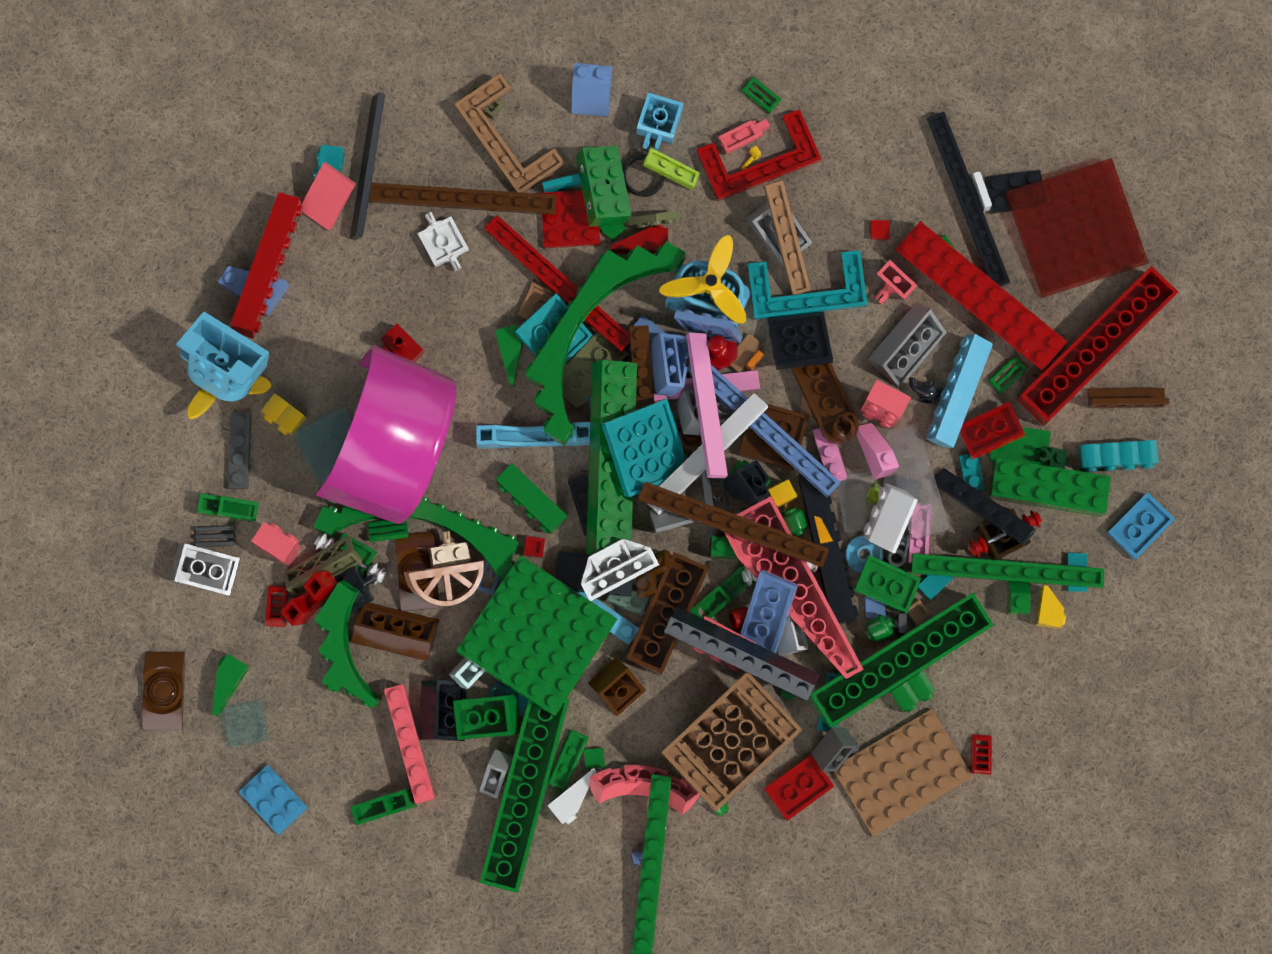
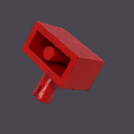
(400, 343)

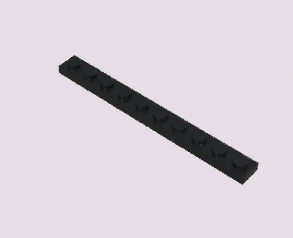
(968, 199)

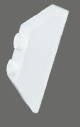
(616, 566)

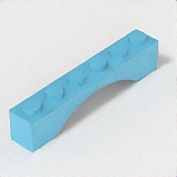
(514, 437)

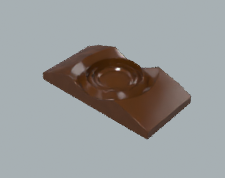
(412, 555)
(163, 691)

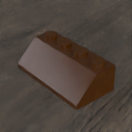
(395, 631)

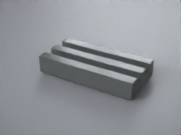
(215, 536)

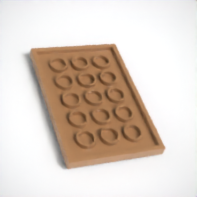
(902, 772)

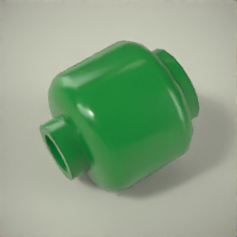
(795, 520)
(879, 628)

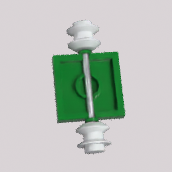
(366, 553)

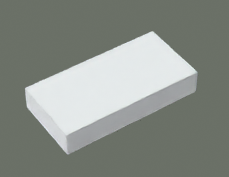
(981, 191)

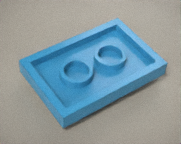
(1141, 526)
(273, 799)

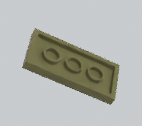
(578, 372)

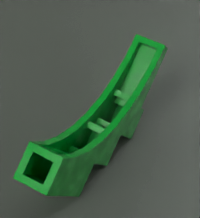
(343, 672)

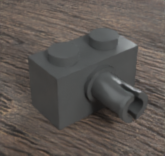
(834, 749)

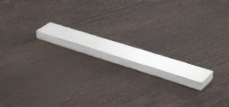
(730, 431)

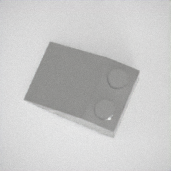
(763, 226)
(688, 412)
(204, 569)

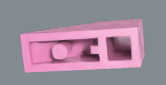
(877, 451)

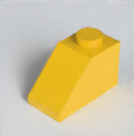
(1049, 611)

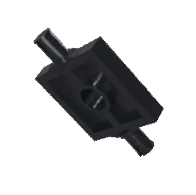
(354, 578)

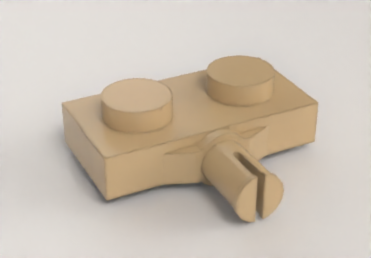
(448, 552)

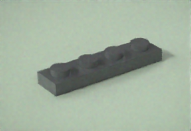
(239, 451)

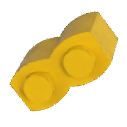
(283, 414)

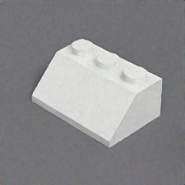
(890, 517)

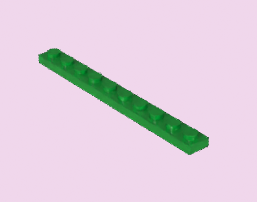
(1007, 571)
(652, 864)

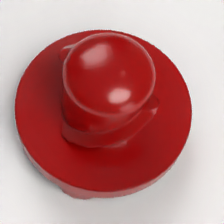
(721, 352)

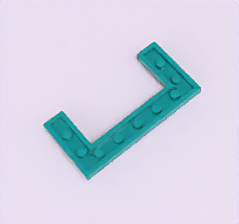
(851, 297)

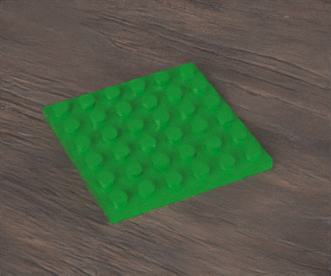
(536, 635)

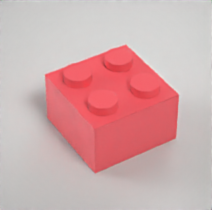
(275, 543)

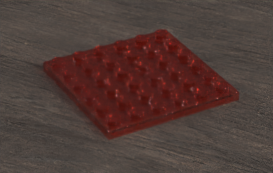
(1077, 228)

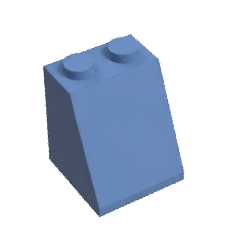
(591, 89)

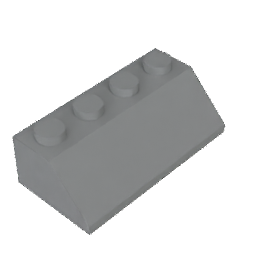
(907, 345)

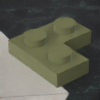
(654, 219)

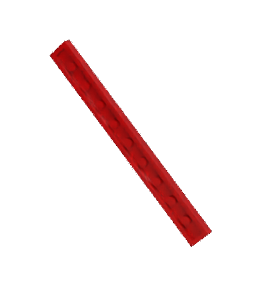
(555, 280)

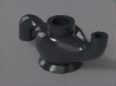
(927, 392)

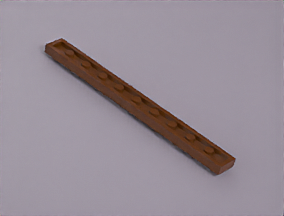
(463, 198)
(733, 524)

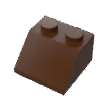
(616, 686)

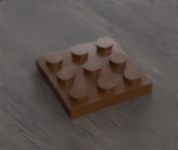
(757, 449)

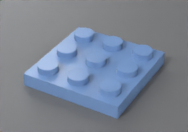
(707, 325)

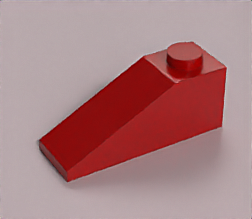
(648, 239)

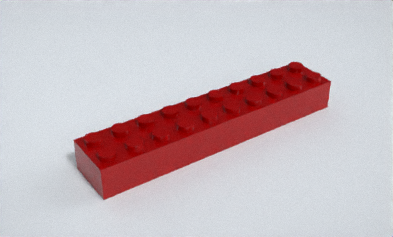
(981, 296)
(1097, 346)

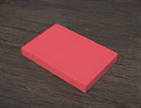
(327, 196)

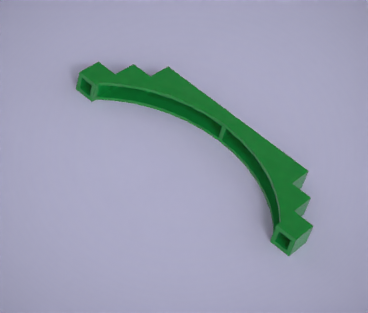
(602, 281)
(487, 541)

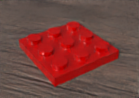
(570, 223)

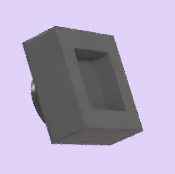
(900, 624)

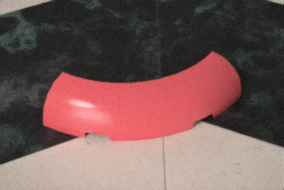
(637, 781)

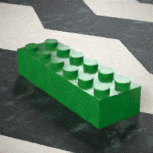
(1049, 487)

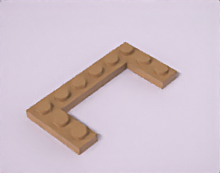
(471, 110)

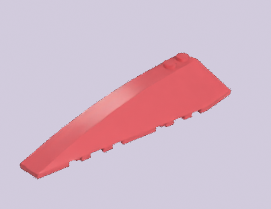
(809, 604)

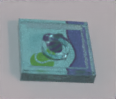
(245, 724)

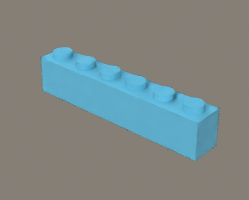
(959, 391)

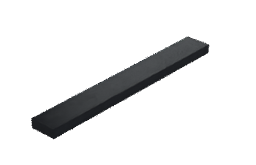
(367, 166)

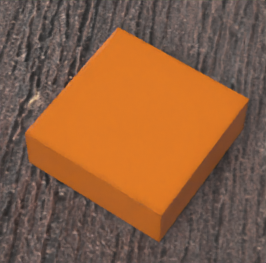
(755, 359)

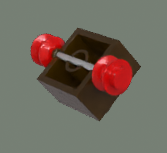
(997, 542)

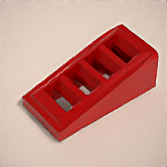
(276, 622)
(983, 771)

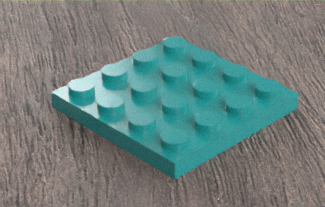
(644, 446)

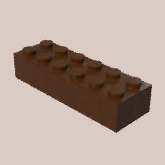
(677, 588)

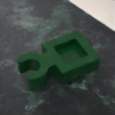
(1053, 456)

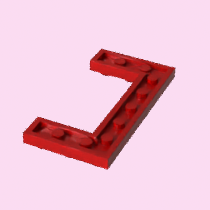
(803, 156)

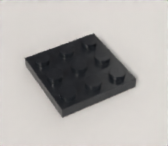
(799, 340)

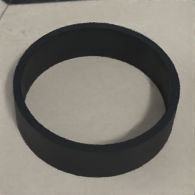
(633, 191)

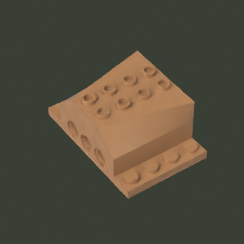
(731, 741)

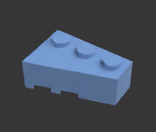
(234, 281)
(669, 362)

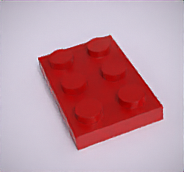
(991, 430)
(799, 787)

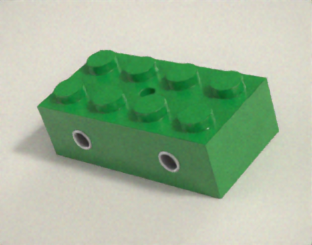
(603, 186)

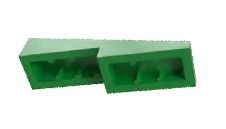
(722, 594)

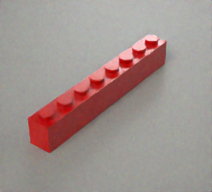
(266, 265)

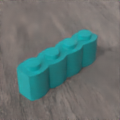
(1118, 455)

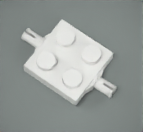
(443, 241)

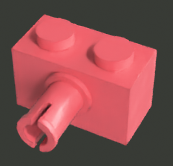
(894, 282)

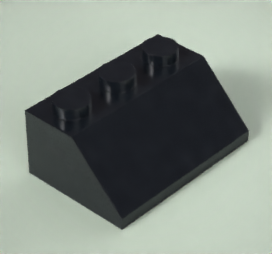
(437, 710)

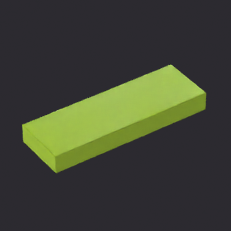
(671, 168)

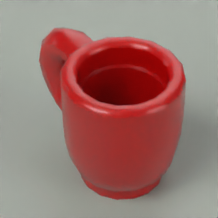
(737, 618)

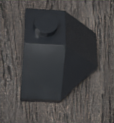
(748, 483)

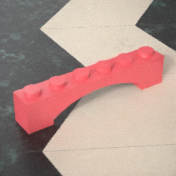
(409, 744)

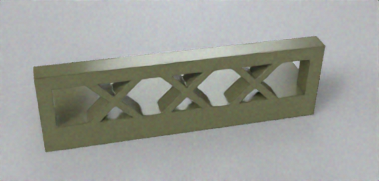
(336, 564)

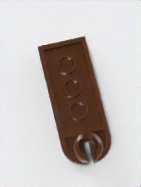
(827, 402)

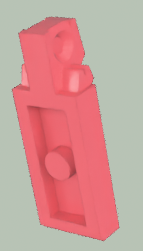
(742, 135)

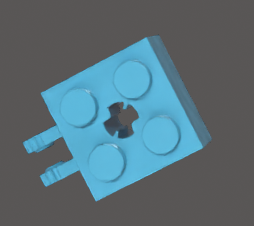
(660, 130)

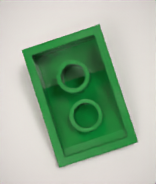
(486, 716)

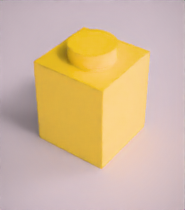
(782, 493)

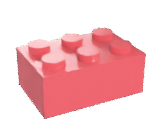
(885, 404)

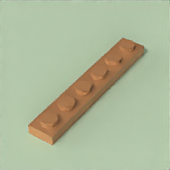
(787, 237)

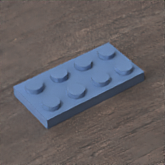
(769, 610)

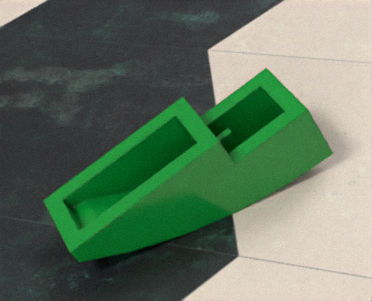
(226, 507)
(383, 806)

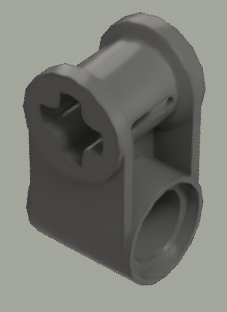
(900, 552)

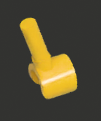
(755, 154)

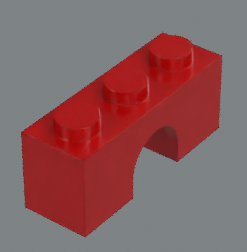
(318, 589)

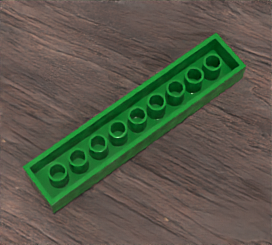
(608, 509)
(901, 660)
(523, 798)

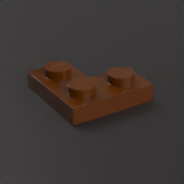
(647, 581)

